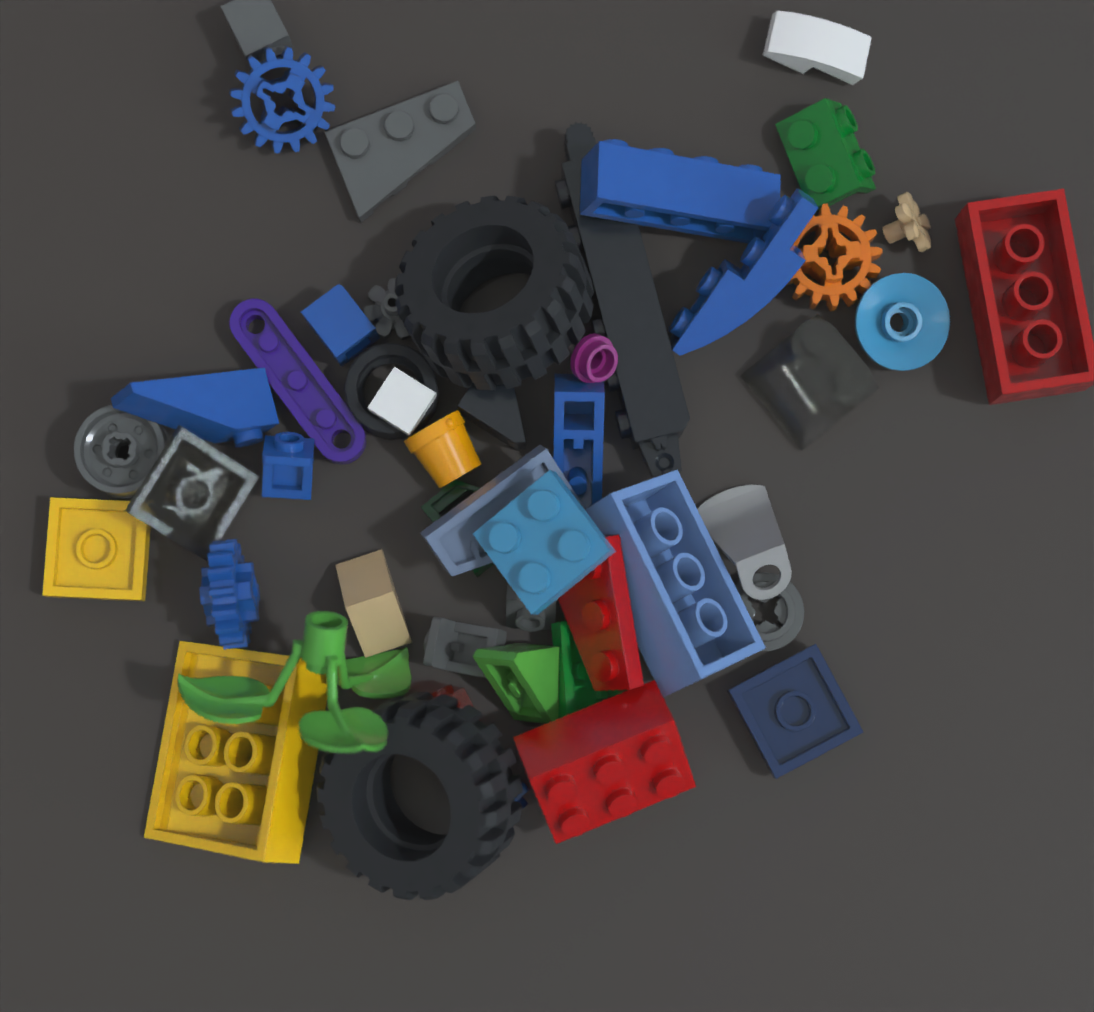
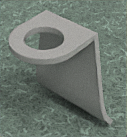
(749, 536)

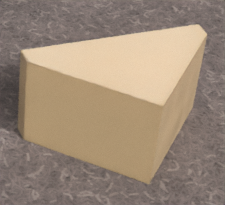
(373, 603)

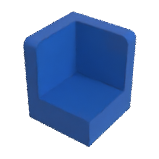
(340, 324)

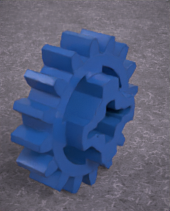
(294, 80)
(229, 594)

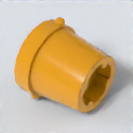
(444, 449)

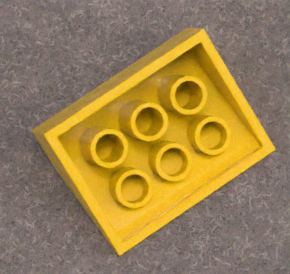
(243, 783)

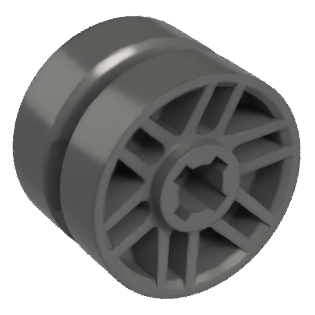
(100, 448)

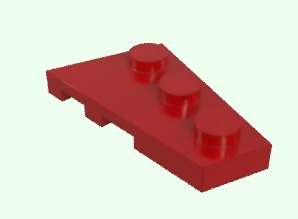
(603, 624)

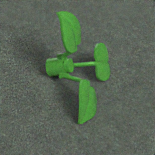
(323, 646)

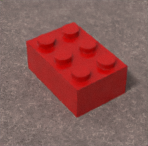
(605, 761)

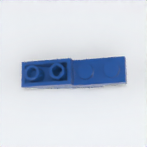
(735, 294)

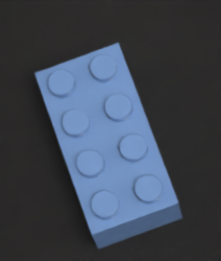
(678, 585)

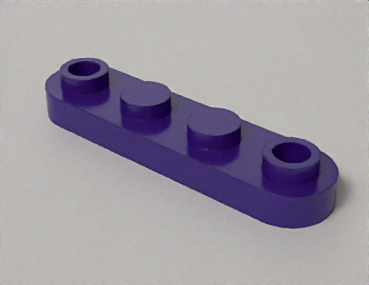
(298, 381)

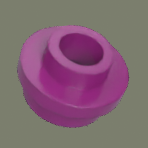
(594, 359)

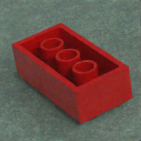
(1026, 296)

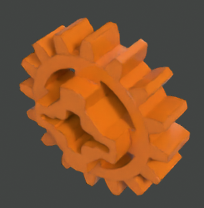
(849, 255)

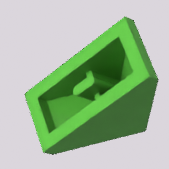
(524, 679)

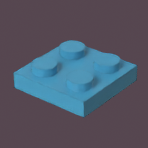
(543, 542)

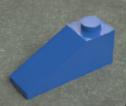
(211, 406)
(579, 435)

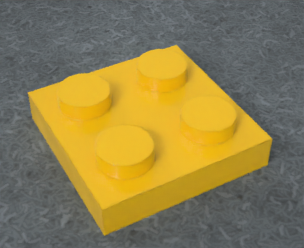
(95, 551)

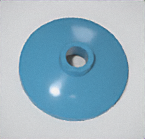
(923, 315)

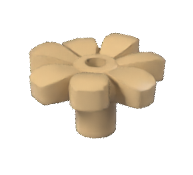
(909, 224)

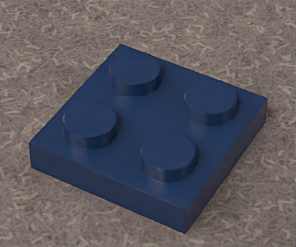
(795, 711)

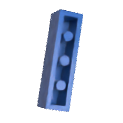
(677, 192)

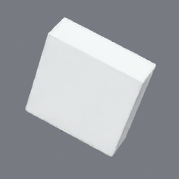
(402, 401)

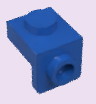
(287, 466)

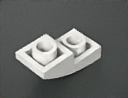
(814, 42)

